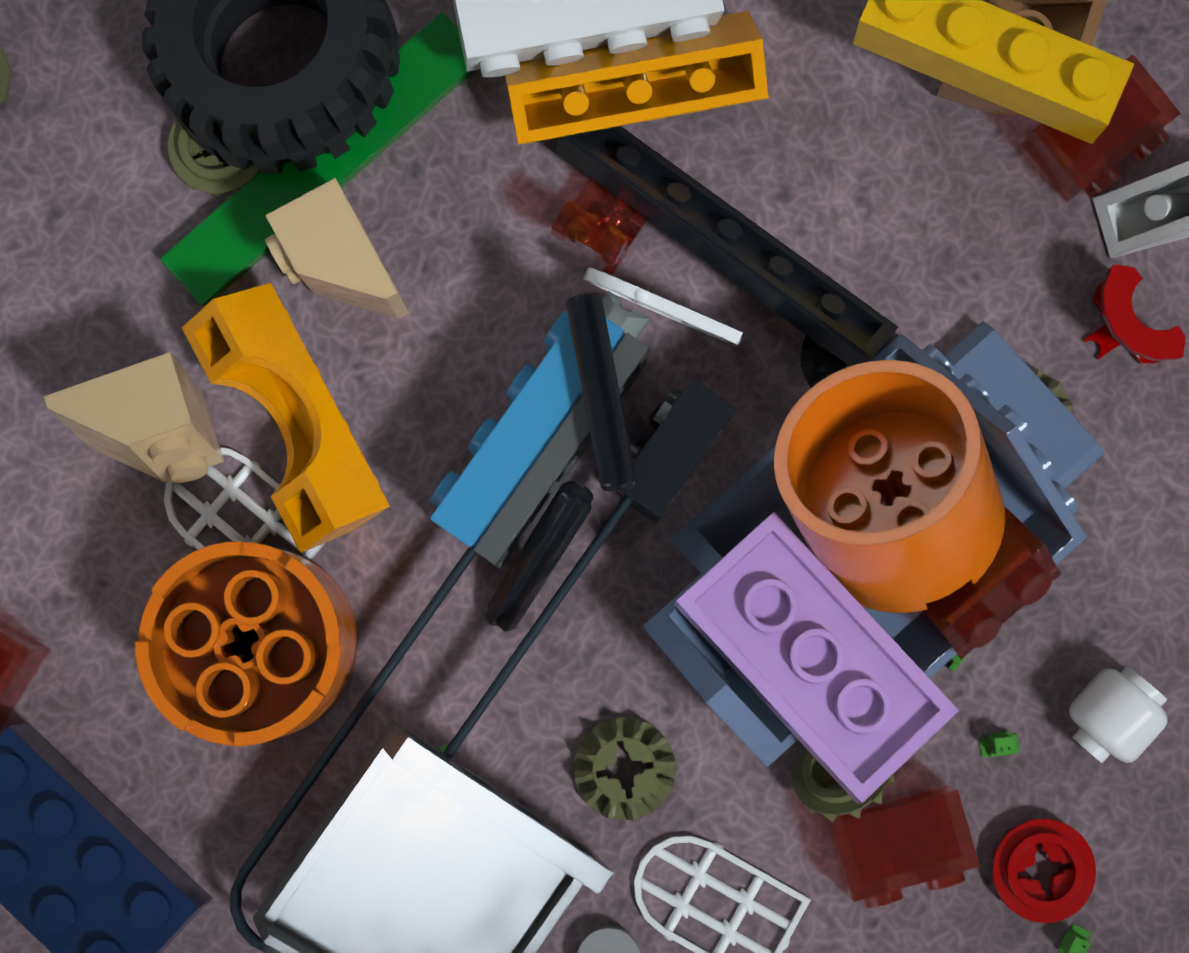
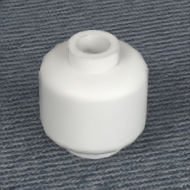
(1118, 715)

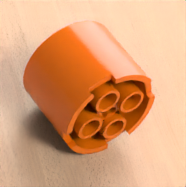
(891, 484)
(297, 665)

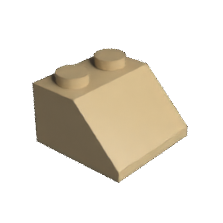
(329, 250)
(144, 418)

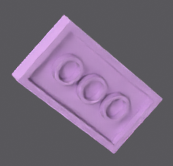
(816, 658)

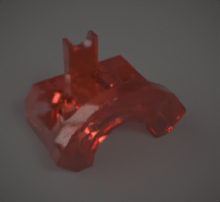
(600, 223)

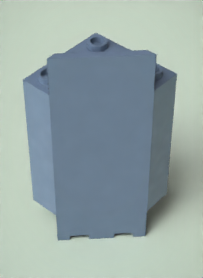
(1035, 457)

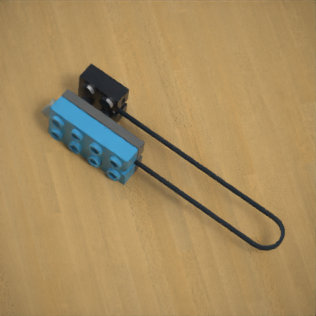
(513, 479)

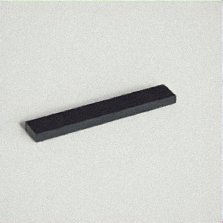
(730, 242)

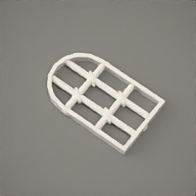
(664, 307)
(232, 491)
(699, 876)

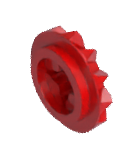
(1068, 887)

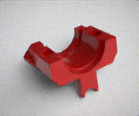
(1122, 327)

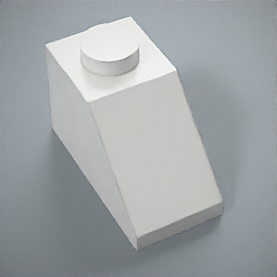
(1146, 212)

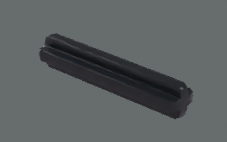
(601, 392)
(539, 555)

